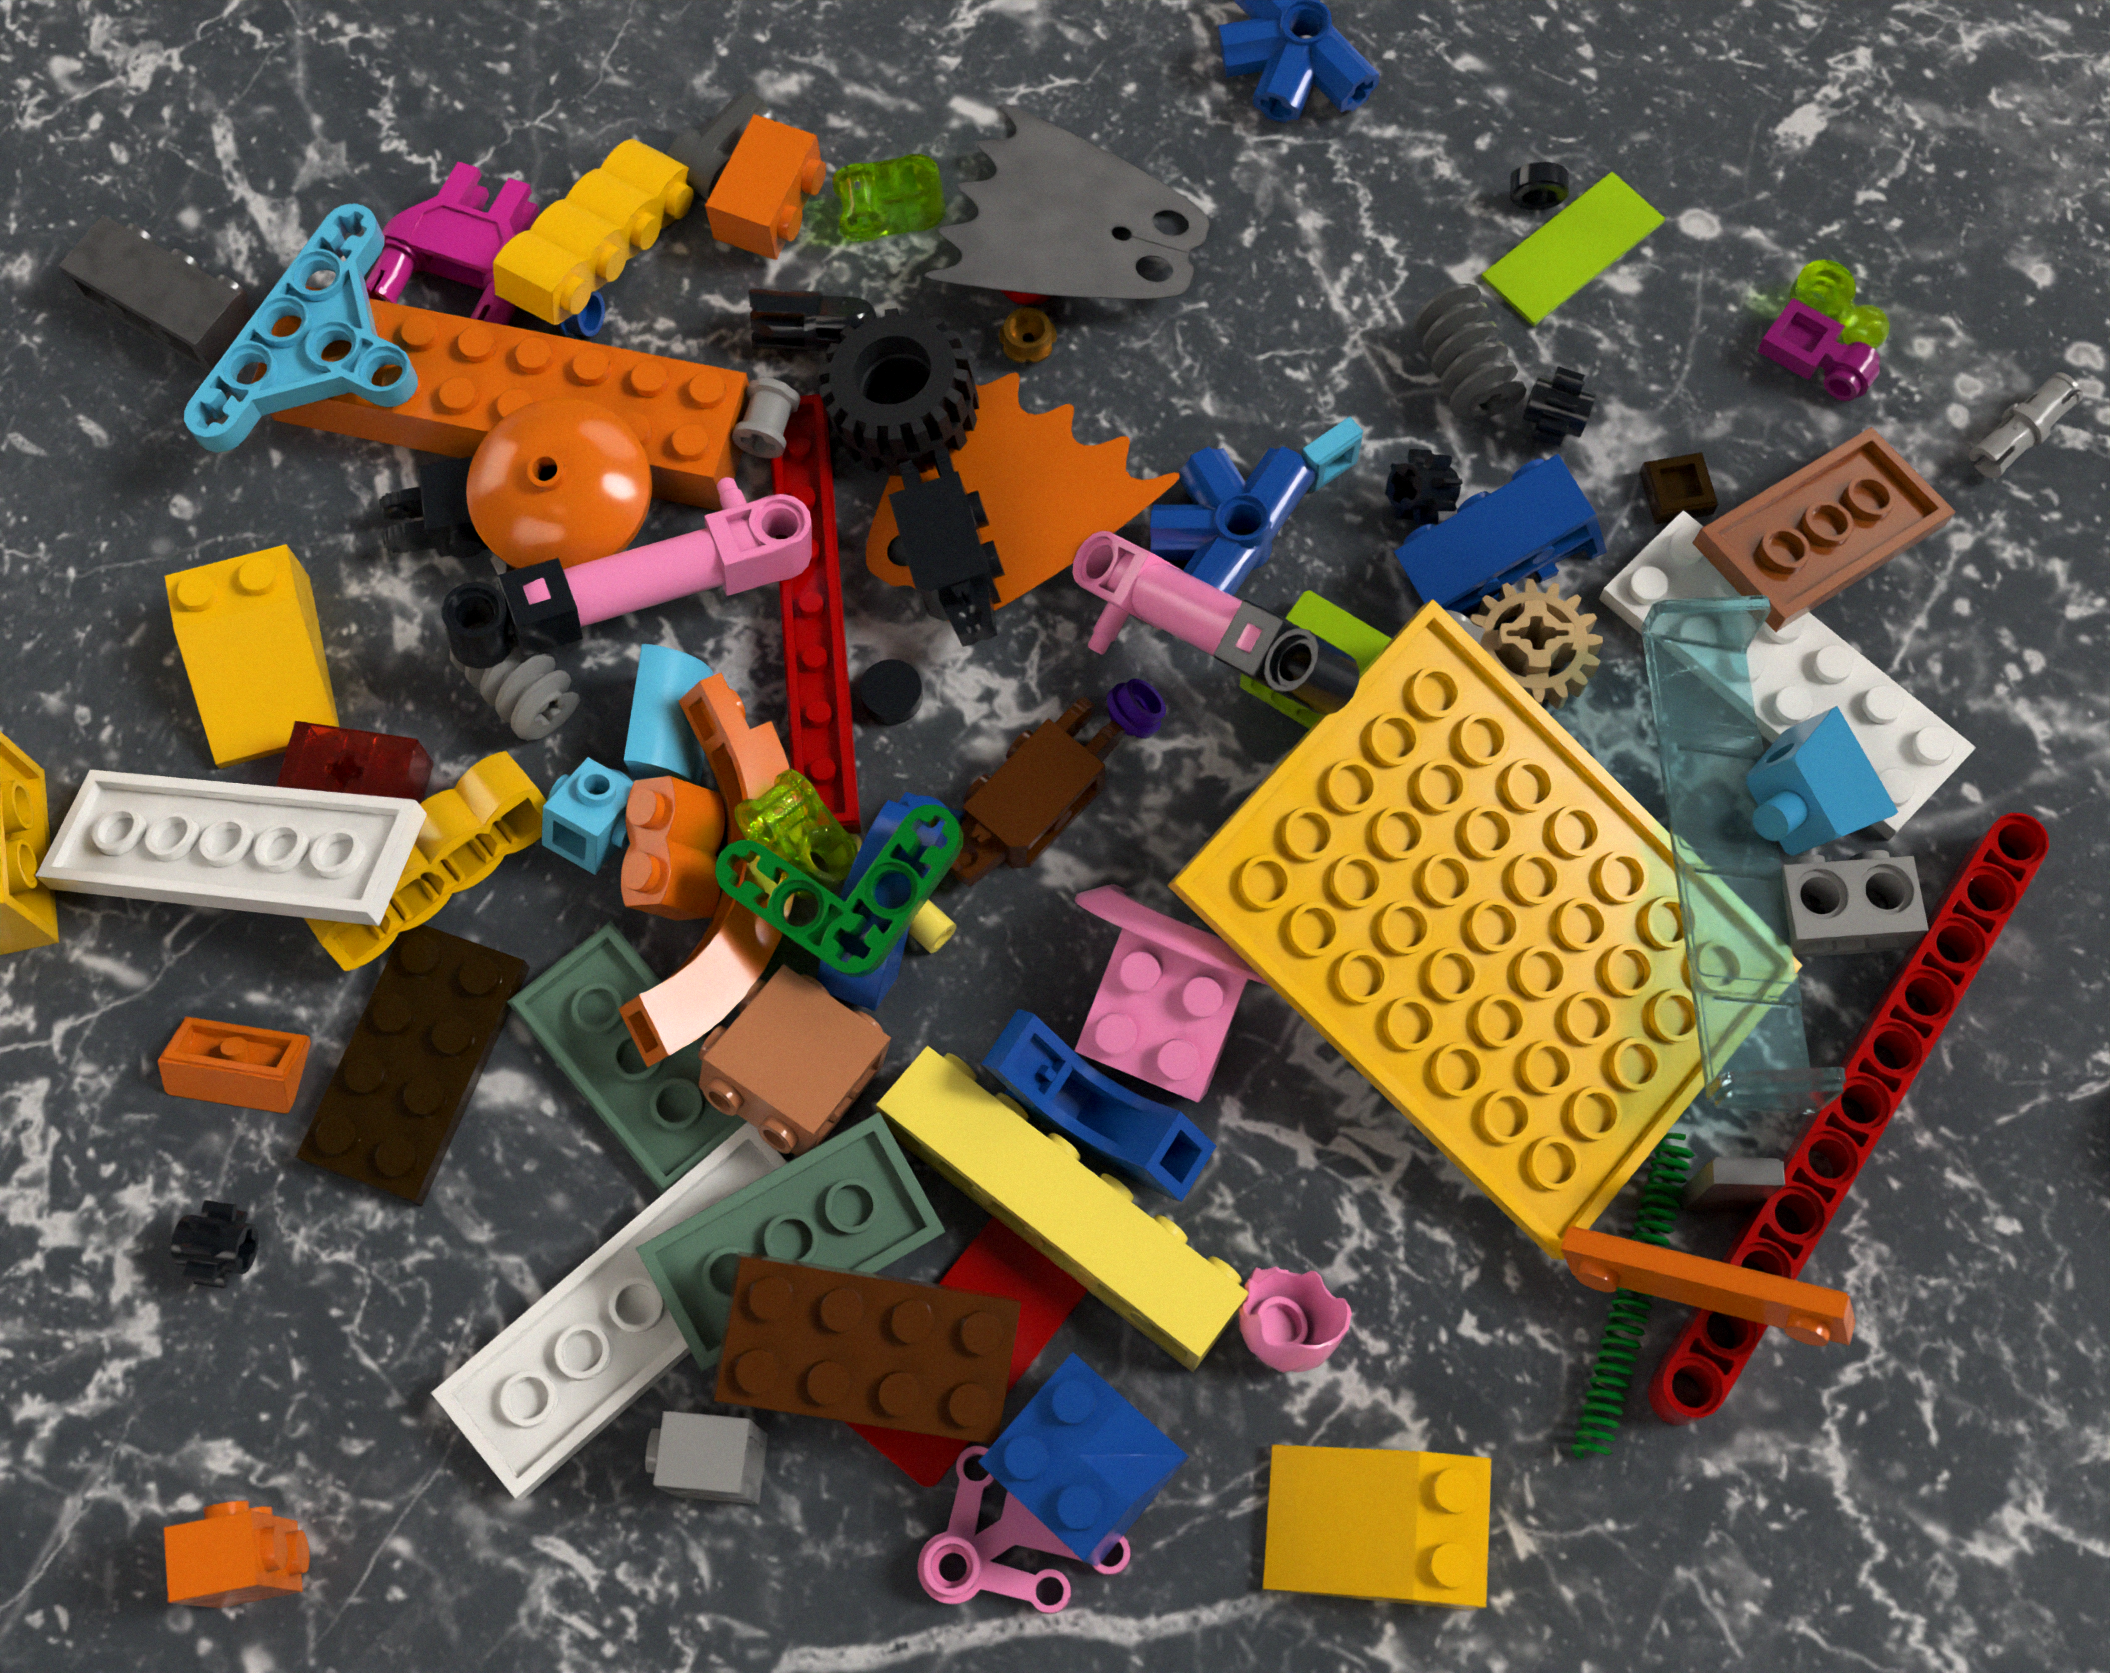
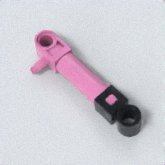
(551, 604)
(1223, 626)

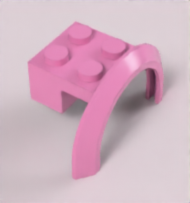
(1162, 997)

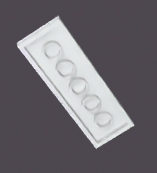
(1804, 674)
(234, 846)
(590, 1339)

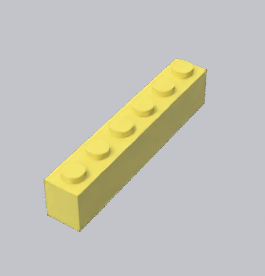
(1062, 1206)

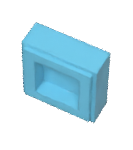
(1333, 452)

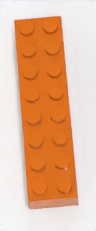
(485, 370)

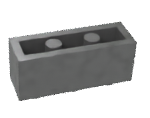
(157, 291)

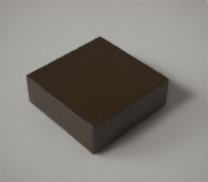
(1677, 486)

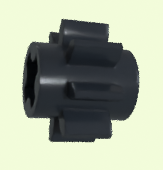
(1559, 406)
(1423, 487)
(214, 1244)

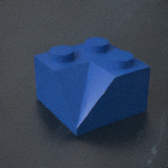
(1083, 1460)

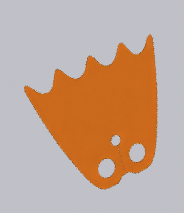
(1036, 487)

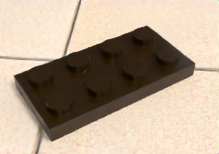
(413, 1063)

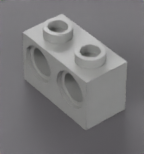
(1850, 919)
(708, 1457)

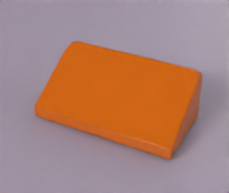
(234, 1064)

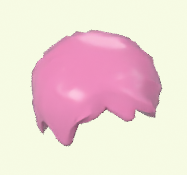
(1291, 1319)

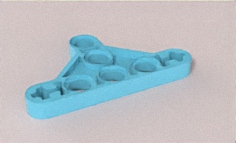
(294, 362)

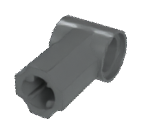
(711, 148)

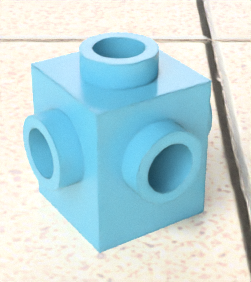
(587, 815)

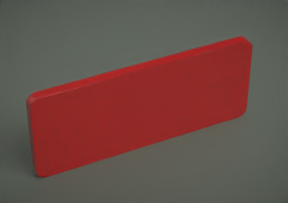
(1003, 1265)

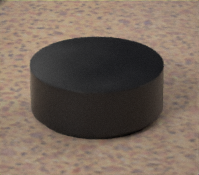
(1539, 185)
(891, 691)

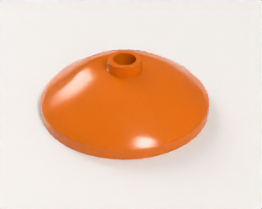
(581, 512)

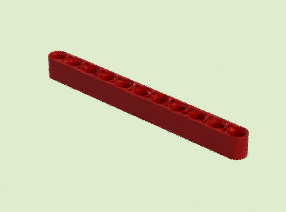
(1873, 1086)

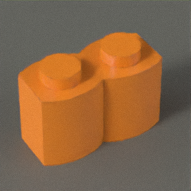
(672, 848)

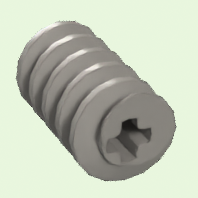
(524, 691)

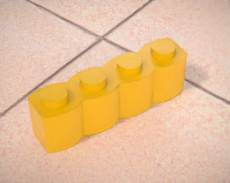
(592, 232)
(459, 845)

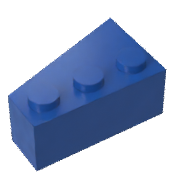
(1502, 538)

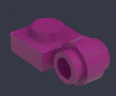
(1808, 339)

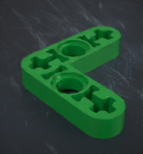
(841, 917)

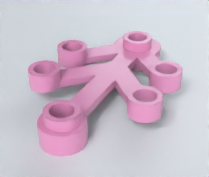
(1015, 1527)

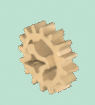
(1540, 640)

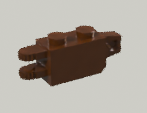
(1033, 794)

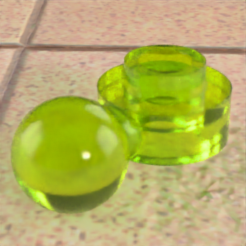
(1838, 288)

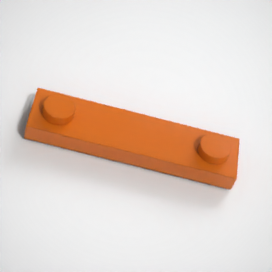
(1800, 1308)

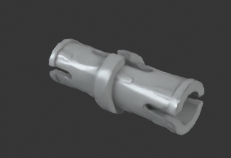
(2025, 425)

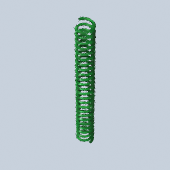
(1624, 1299)

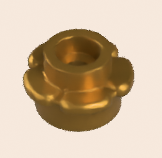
(1025, 323)

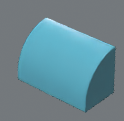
(659, 733)

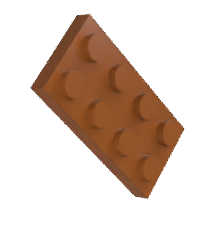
(1824, 527)

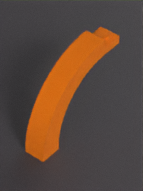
(737, 940)

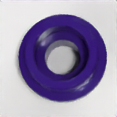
(1136, 708)

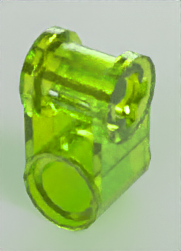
(888, 197)
(798, 829)

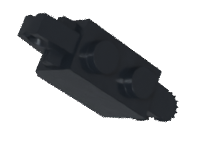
(444, 508)
(946, 549)

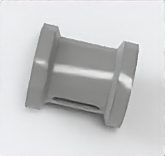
(766, 418)

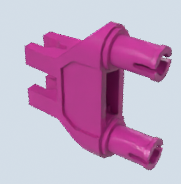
(454, 240)

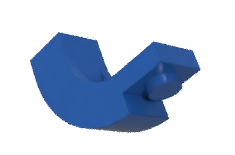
(890, 893)
(1095, 1113)

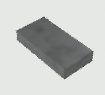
(1733, 1184)

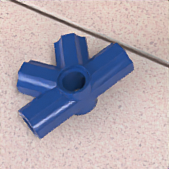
(1292, 63)
(1227, 505)

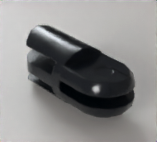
(802, 318)

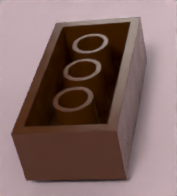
(866, 1348)

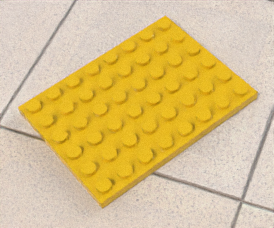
(1470, 926)

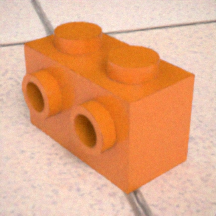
(765, 187)
(234, 1556)

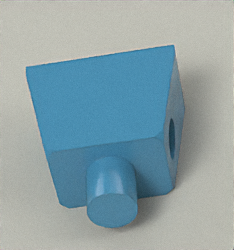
(1816, 785)

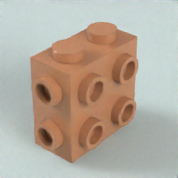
(791, 1061)

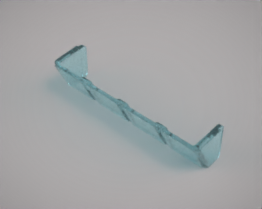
(1724, 870)

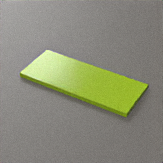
(1572, 248)

